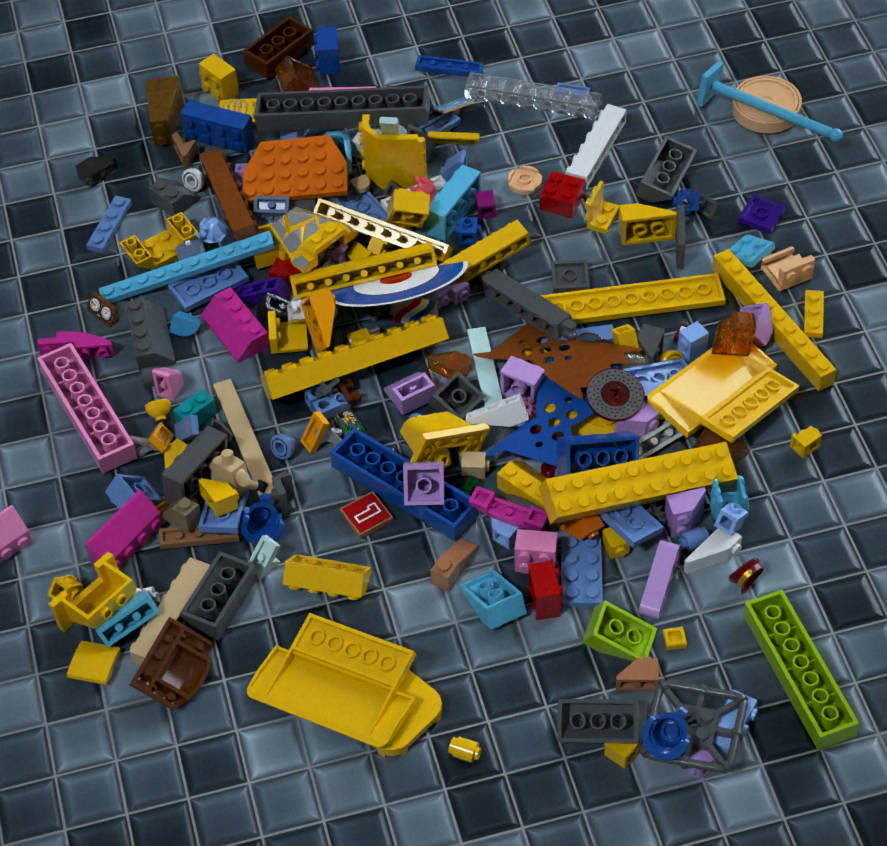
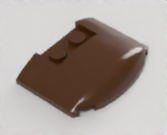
(174, 665)

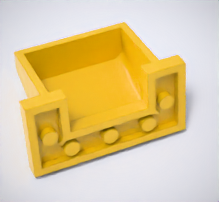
(441, 431)
(98, 600)

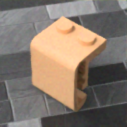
(787, 270)

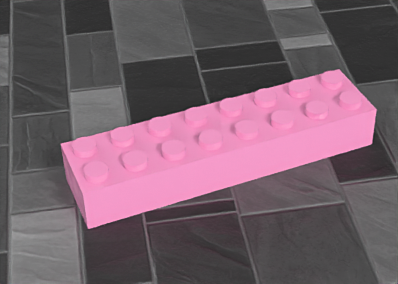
(87, 408)

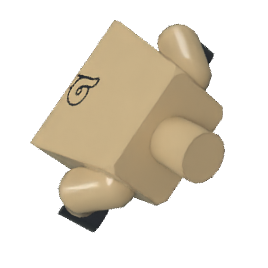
(234, 471)

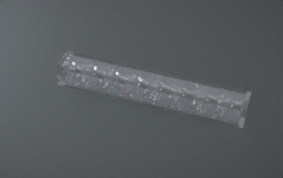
(533, 95)

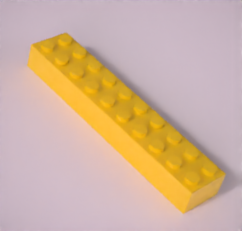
(353, 357)
(636, 482)

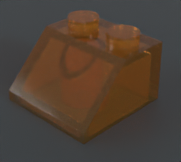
(295, 75)

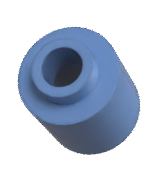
(693, 539)

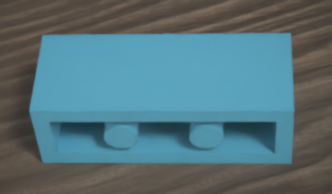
(127, 618)

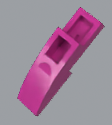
(85, 344)

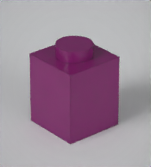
(485, 204)

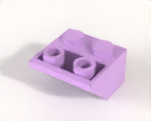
(411, 392)

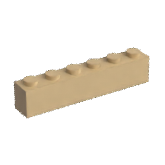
(170, 606)

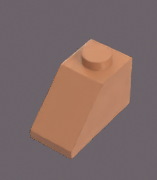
(639, 675)

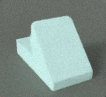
(264, 556)

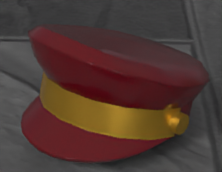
(747, 574)

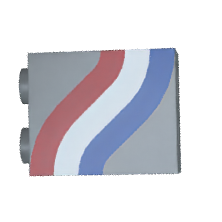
(415, 308)

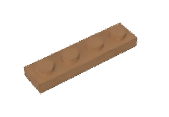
(176, 537)

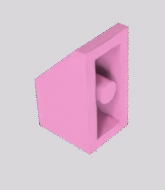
(167, 382)

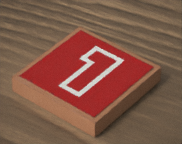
(366, 515)

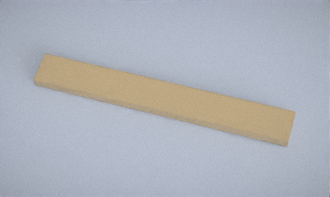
(243, 433)

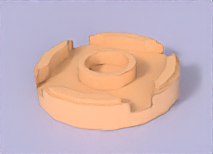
(524, 180)

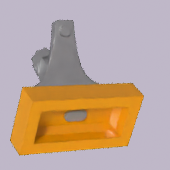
(318, 432)
(158, 440)

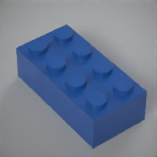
(217, 126)
(595, 451)

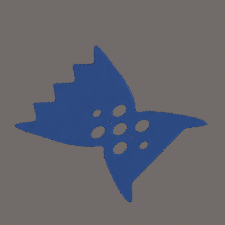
(523, 441)

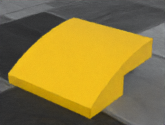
(93, 662)

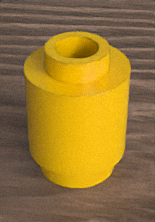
(464, 749)

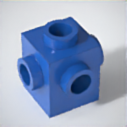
(693, 200)
(468, 230)

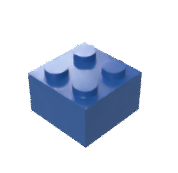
(327, 50)

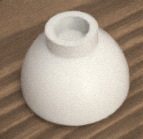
(193, 179)

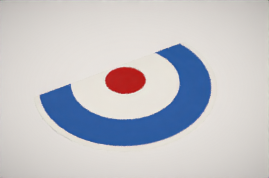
(400, 286)

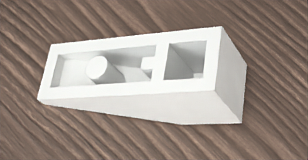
(501, 413)
(714, 550)

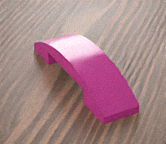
(506, 511)

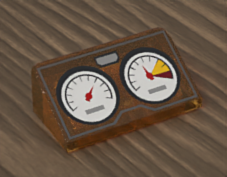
(102, 310)

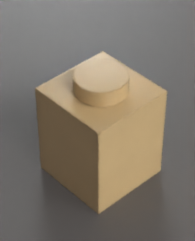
(474, 464)

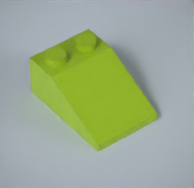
(618, 633)

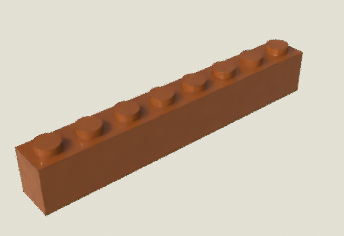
(229, 194)

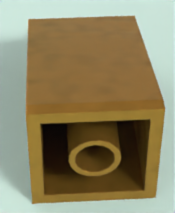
(164, 107)

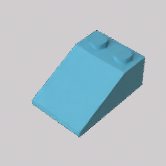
(494, 599)

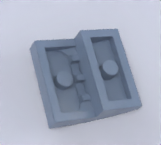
(269, 208)

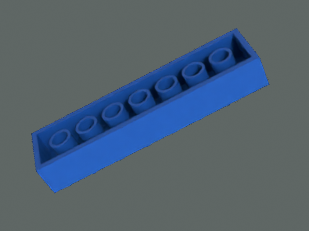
(382, 473)

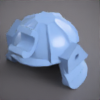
(215, 230)

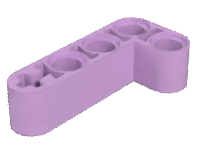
(659, 579)

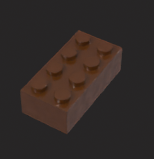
(284, 39)

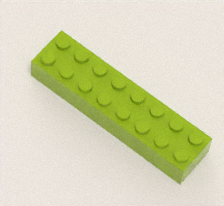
(800, 670)

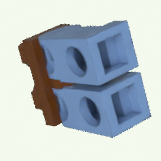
(336, 403)

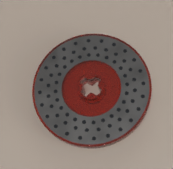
(617, 408)

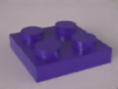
(761, 214)

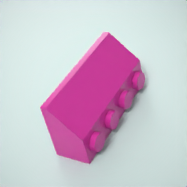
(235, 325)
(126, 530)

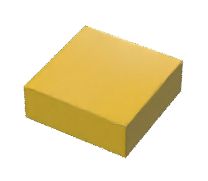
(674, 638)

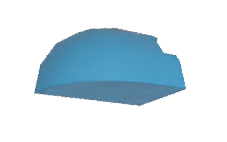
(184, 324)

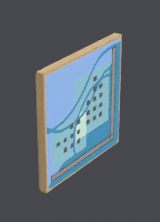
(453, 106)

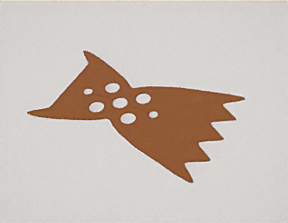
(569, 374)

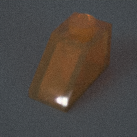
(449, 363)

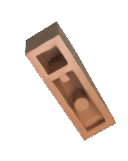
(452, 563)

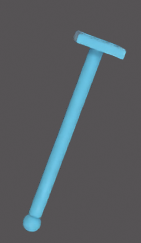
(711, 85)

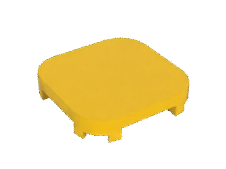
(422, 716)

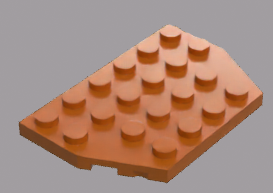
(296, 169)

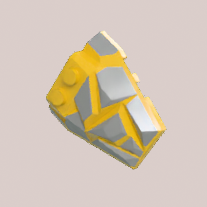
(308, 234)

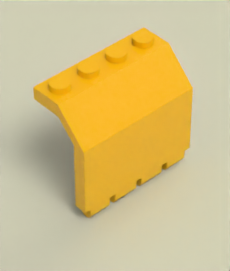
(392, 156)

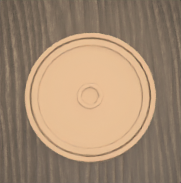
(773, 90)

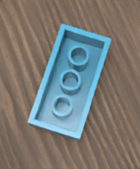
(453, 202)

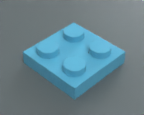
(752, 250)

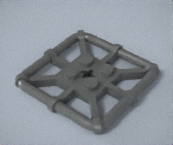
(707, 719)

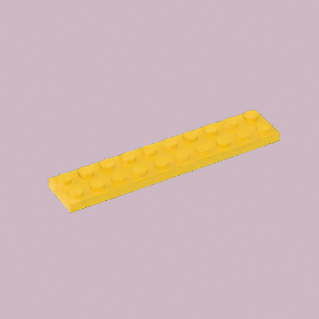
(641, 298)

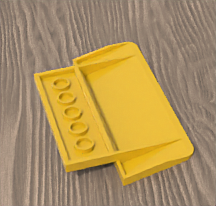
(722, 393)
(338, 681)

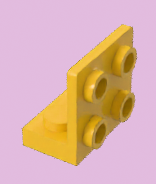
(600, 213)
(286, 336)

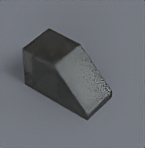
(96, 169)
(272, 302)

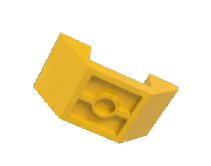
(160, 249)

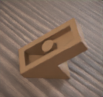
(185, 150)

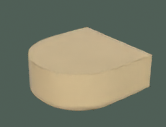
(360, 184)

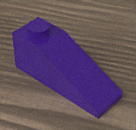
(253, 292)

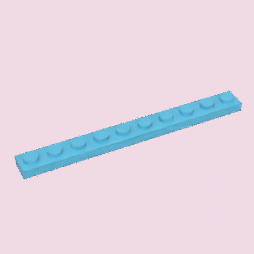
(187, 267)

